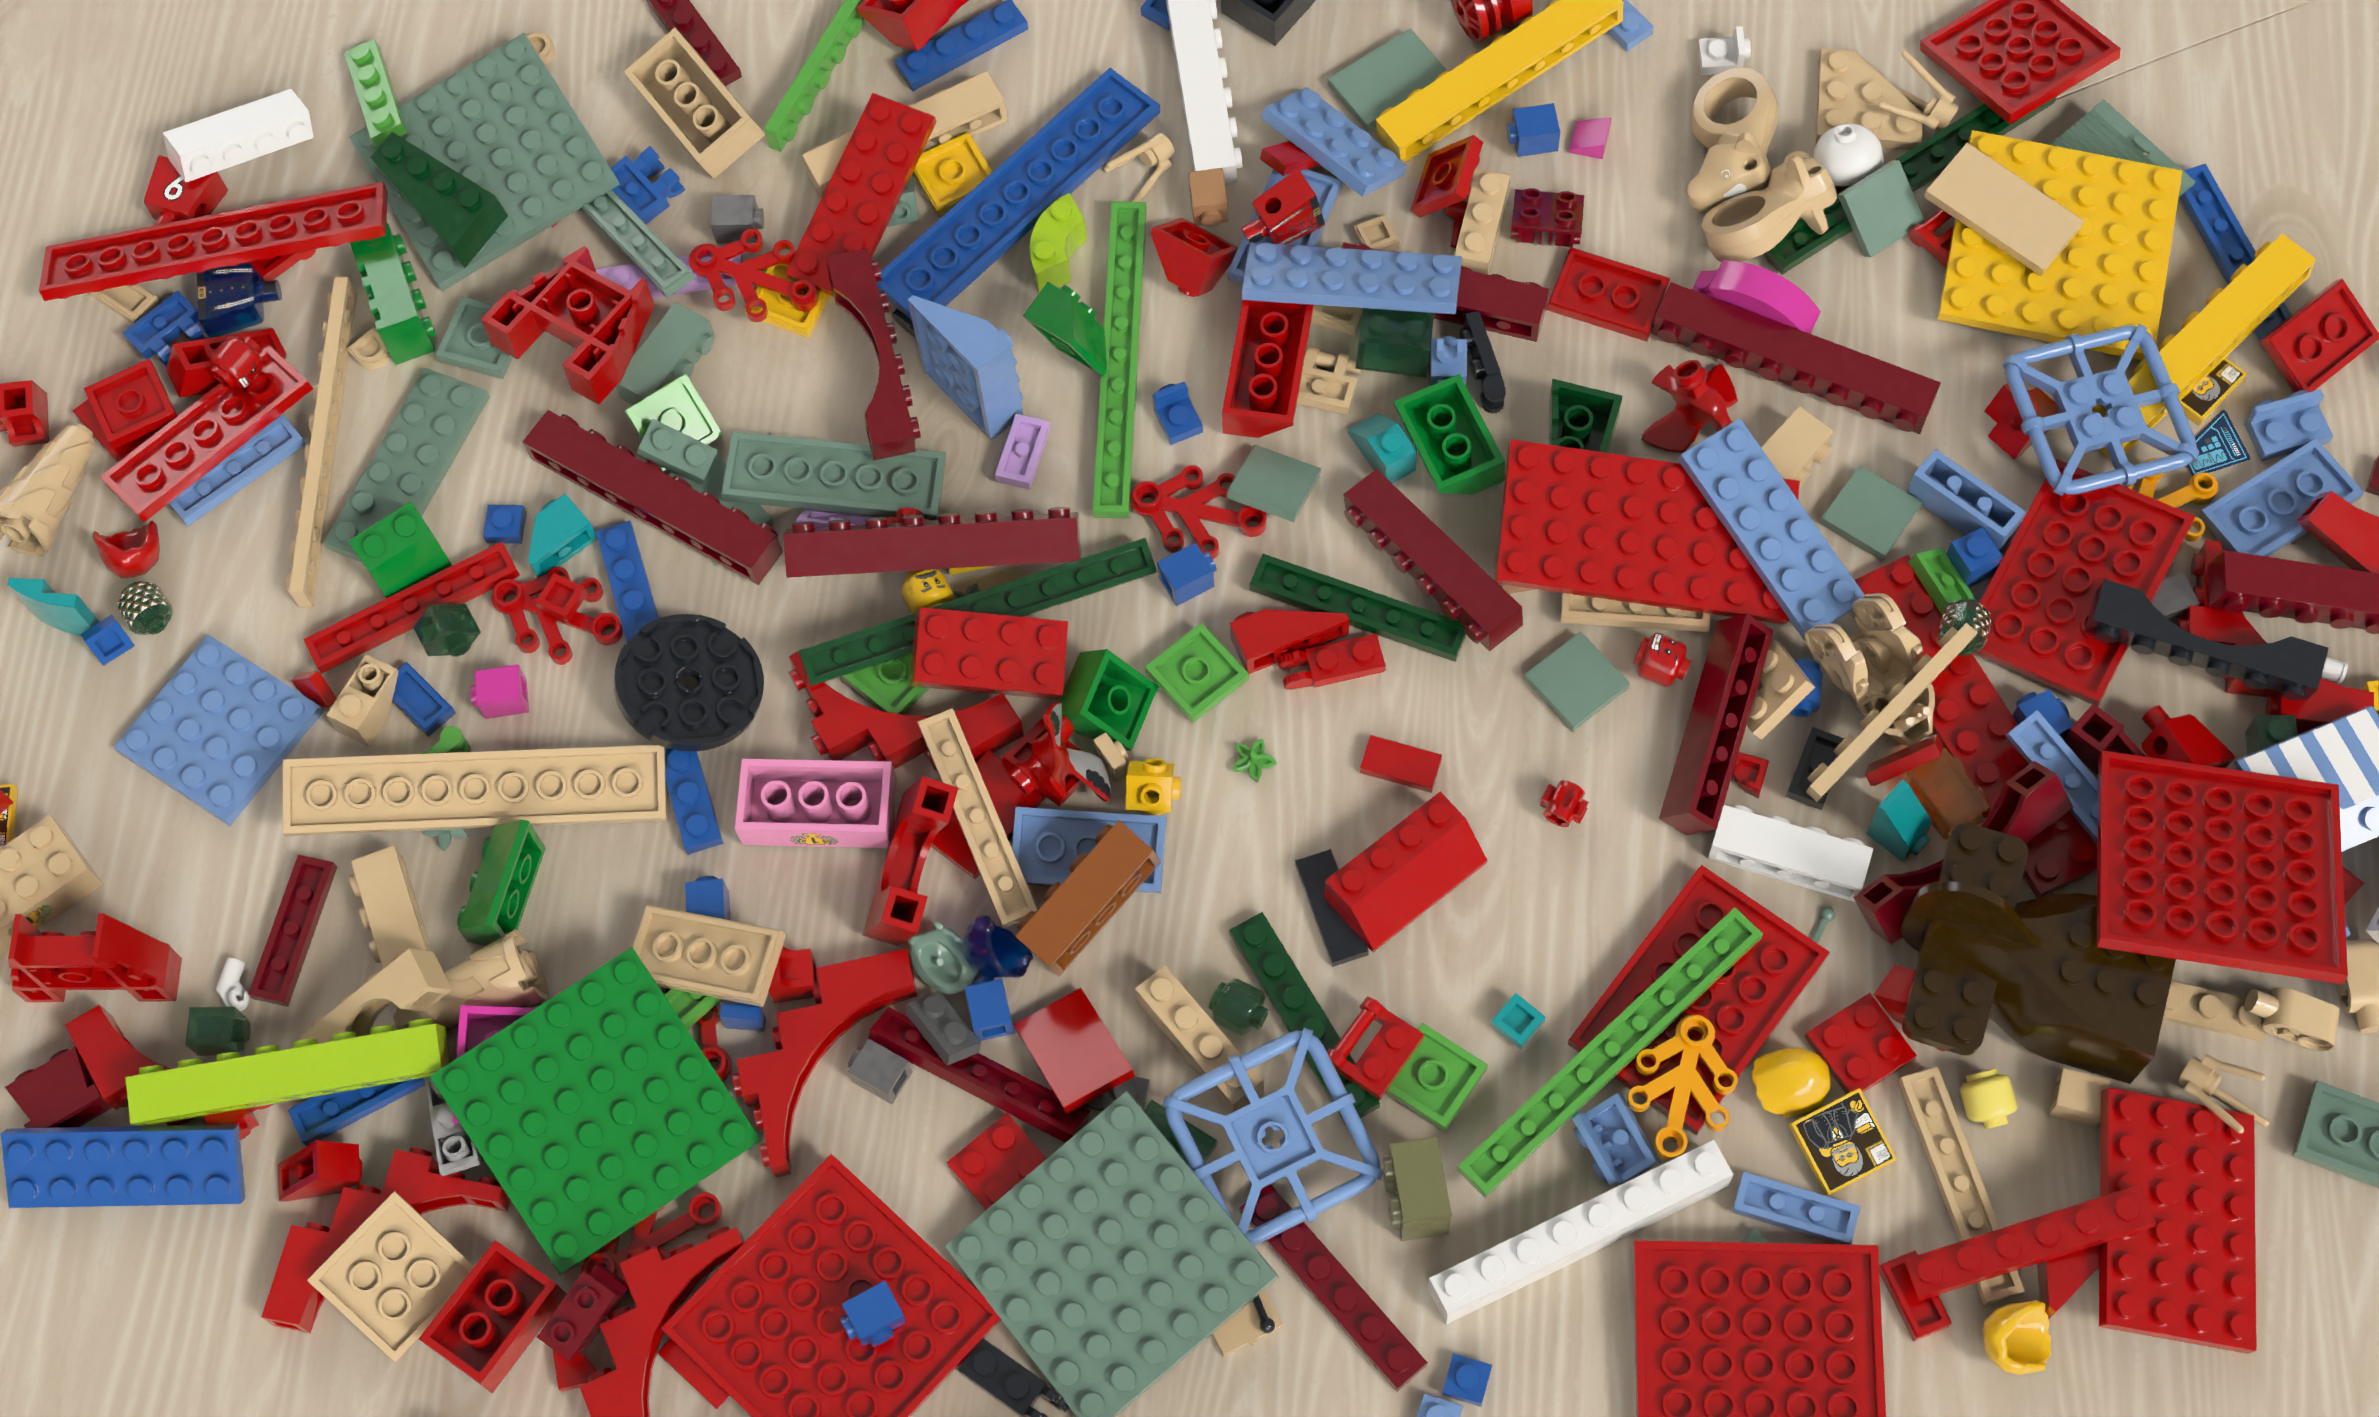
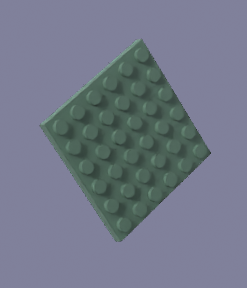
(509, 134)
(1111, 1261)

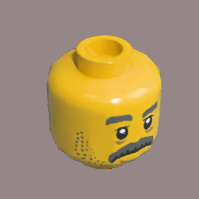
(925, 589)

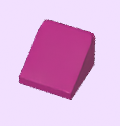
(1590, 137)

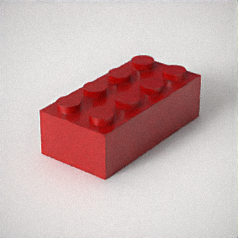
(988, 653)

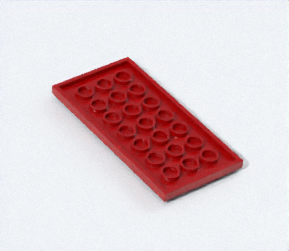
(1622, 534)

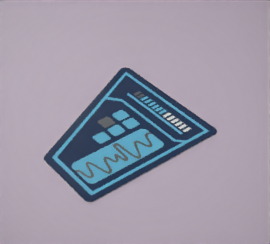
(2218, 446)

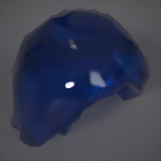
(994, 950)

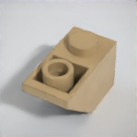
(365, 701)

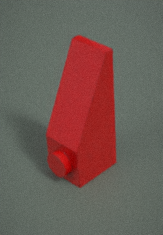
(190, 361)
(1271, 633)

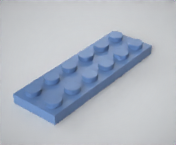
(1352, 278)
(1771, 527)

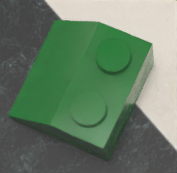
(1069, 326)
(399, 551)
(1107, 697)

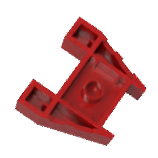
(581, 311)
(96, 960)

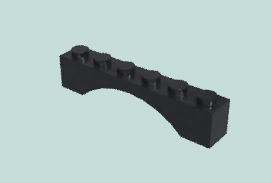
(2129, 617)

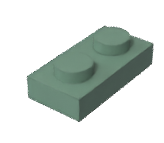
(676, 451)

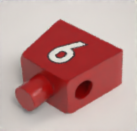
(174, 200)

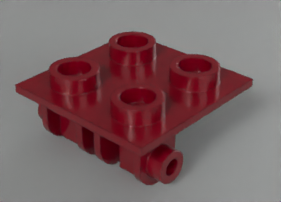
(1549, 213)

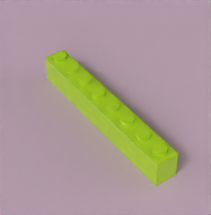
(286, 1074)

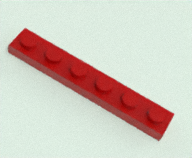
(404, 609)
(2029, 1242)

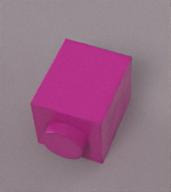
(500, 691)

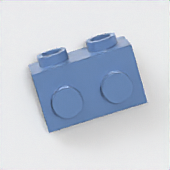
(1615, 1141)

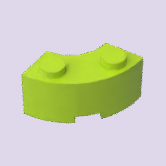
(1054, 241)

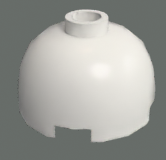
(1849, 153)

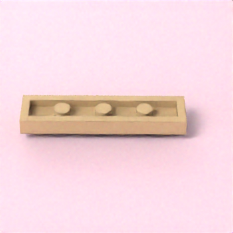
(1606, 612)
(2212, 1012)

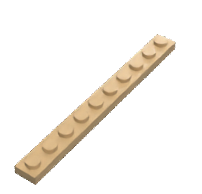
(321, 451)

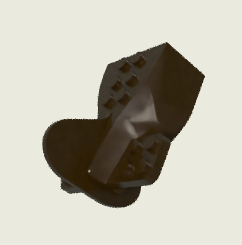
(2025, 966)

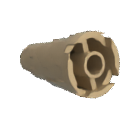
(42, 491)
(490, 977)

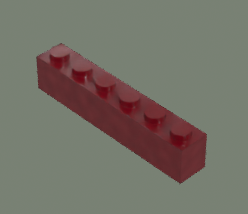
(1504, 304)
(1432, 560)
(2294, 590)
(1716, 725)

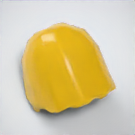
(1791, 1081)
(2018, 1337)

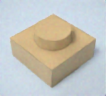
(1113, 755)

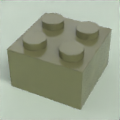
(1419, 1189)

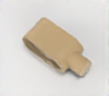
(2361, 987)
(2296, 1017)

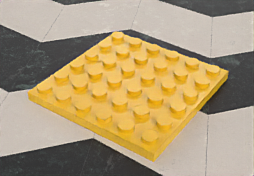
(2102, 278)

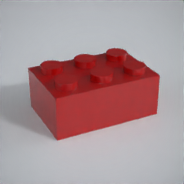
(493, 1316)

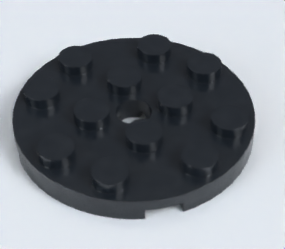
(668, 712)

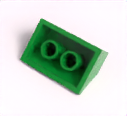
(1452, 438)
(502, 883)

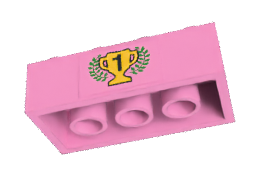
(816, 803)

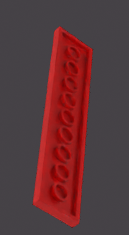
(214, 241)
(1974, 726)

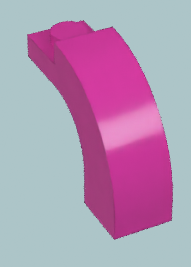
(1760, 293)

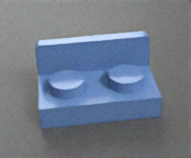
(2287, 424)

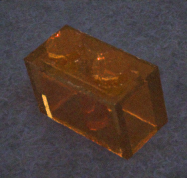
(1948, 794)

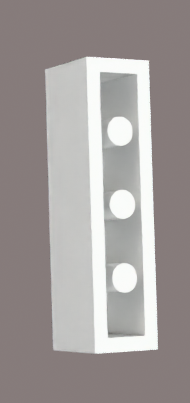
(238, 135)
(1790, 852)

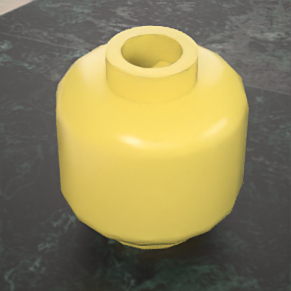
(1988, 1098)

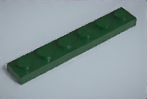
(1363, 607)
(1292, 997)

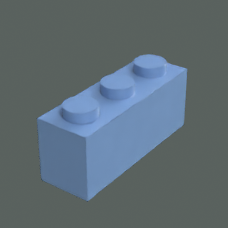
(1964, 500)

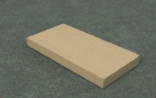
(2004, 209)
(708, 954)

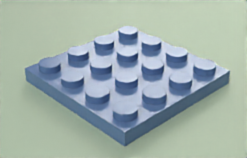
(218, 730)

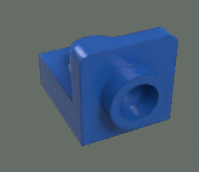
(1176, 413)

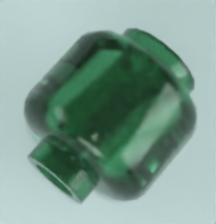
(1238, 1007)

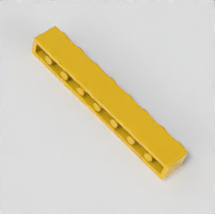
(1494, 73)
(2223, 323)

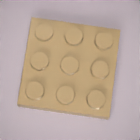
(392, 1276)

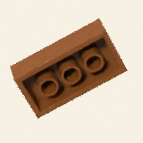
(1088, 897)

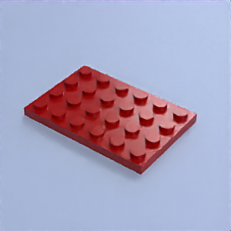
(2052, 574)
(1741, 1004)
(2198, 1264)

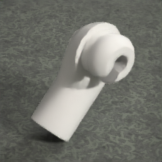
(229, 987)

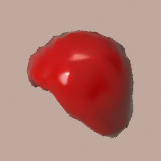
(130, 552)

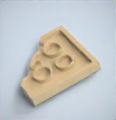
(1851, 94)

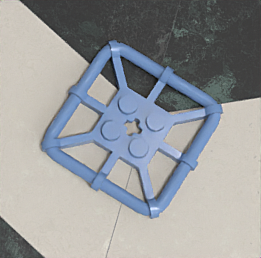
(2089, 429)
(1281, 1112)

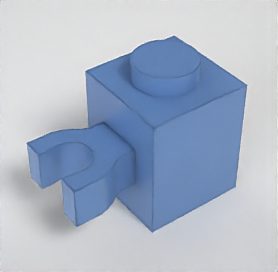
(1447, 359)

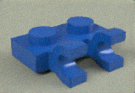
(638, 192)
(163, 325)

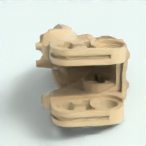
(1875, 662)

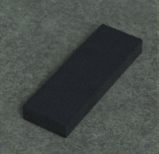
(1338, 937)

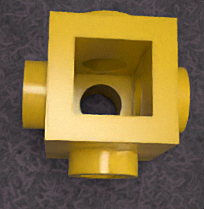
(1152, 786)

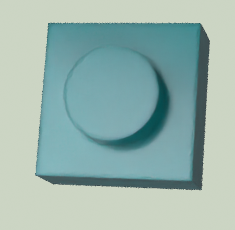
(1518, 1021)

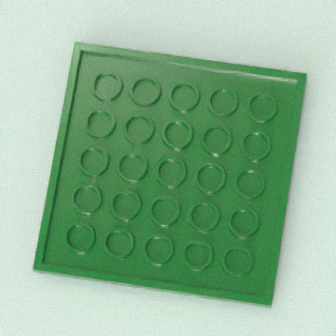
(595, 1110)

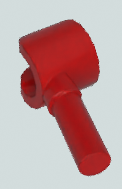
(1456, 212)

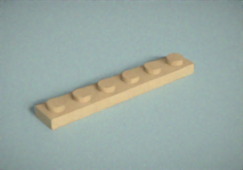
(1878, 722)
(978, 818)
(1955, 1171)

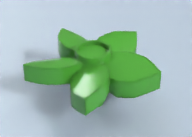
(1253, 759)

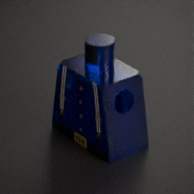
(233, 298)

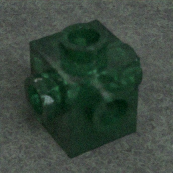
(447, 630)

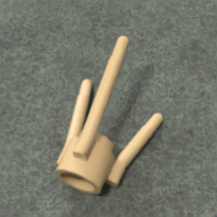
(1938, 111)
(1152, 152)
(2202, 1080)

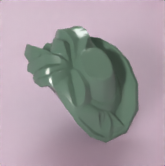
(940, 960)

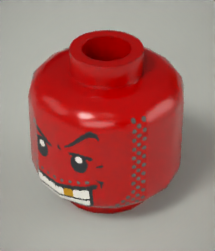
(236, 362)
(1661, 659)

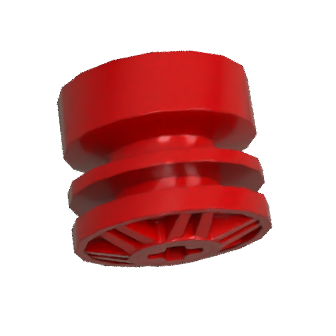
(1485, 17)

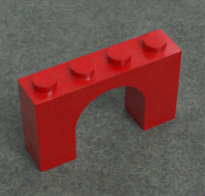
(896, 904)

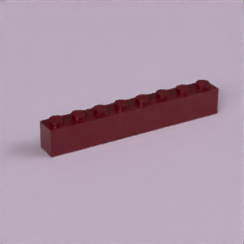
(1795, 358)
(653, 496)
(933, 543)

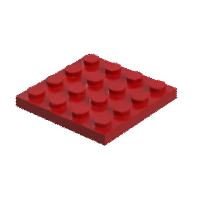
(2019, 53)

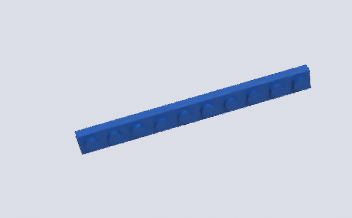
(637, 608)

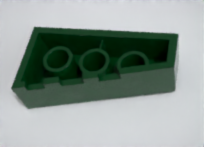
(445, 200)
(1582, 416)

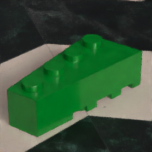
(393, 298)

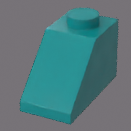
(1385, 446)
(558, 535)
(1901, 823)

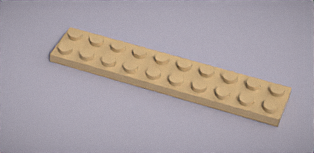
(473, 789)

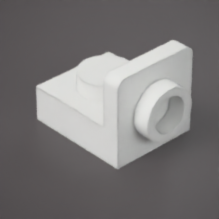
(1723, 53)

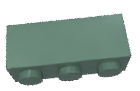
(667, 353)

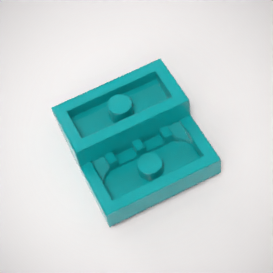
(57, 610)

